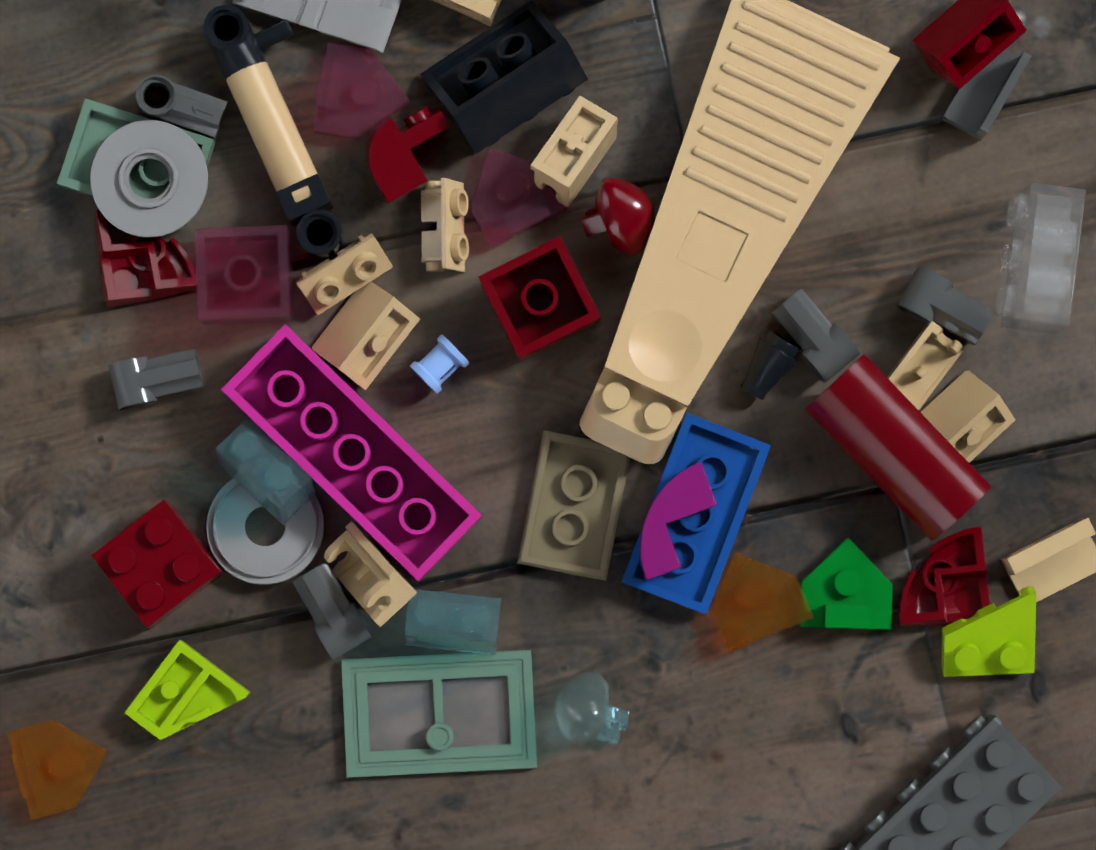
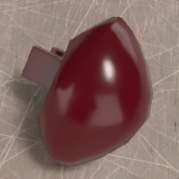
(622, 212)

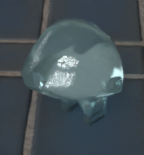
(585, 713)

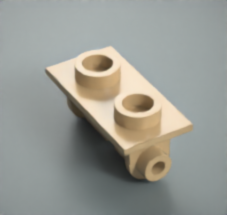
(444, 204)
(345, 274)

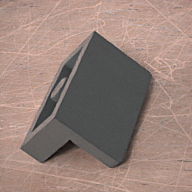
(982, 98)

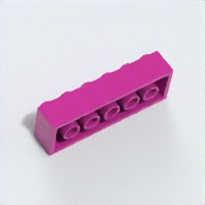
(352, 453)

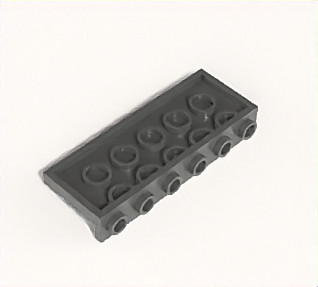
(968, 799)

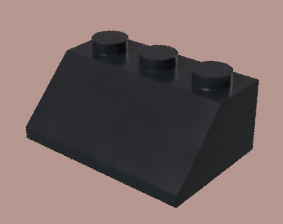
(504, 76)

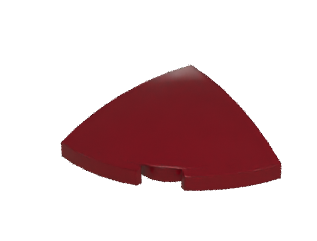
(140, 267)
(949, 583)

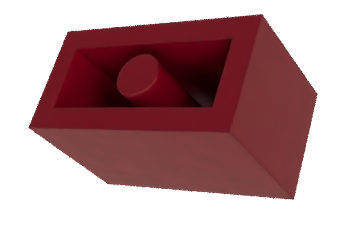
(968, 38)

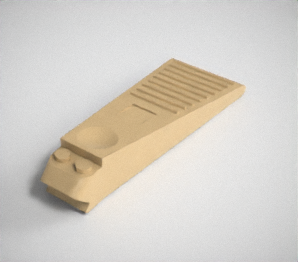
(753, 158)

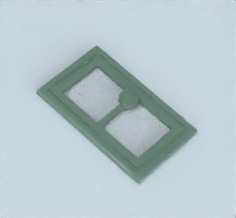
(438, 713)

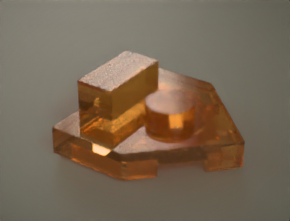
(757, 603)
(53, 766)

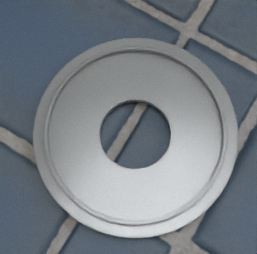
(149, 141)
(254, 562)

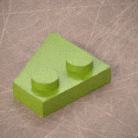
(993, 639)
(183, 693)

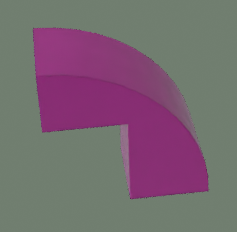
(680, 498)

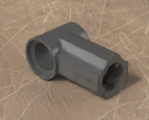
(185, 108)
(934, 299)
(822, 344)
(144, 380)
(337, 621)

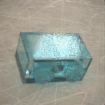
(265, 471)
(453, 622)

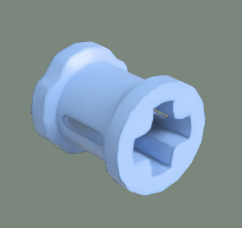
(439, 364)

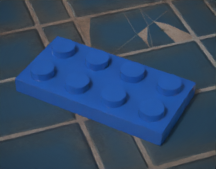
(706, 537)

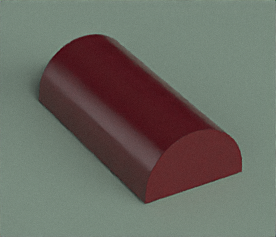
(898, 448)

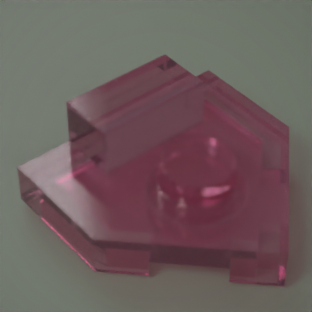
(354, 92)
(509, 199)

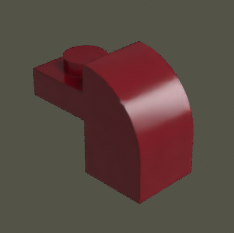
(390, 153)

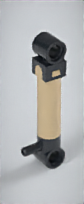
(272, 125)

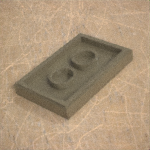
(574, 506)

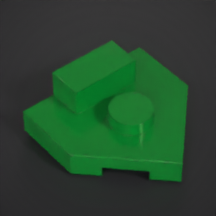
(848, 592)

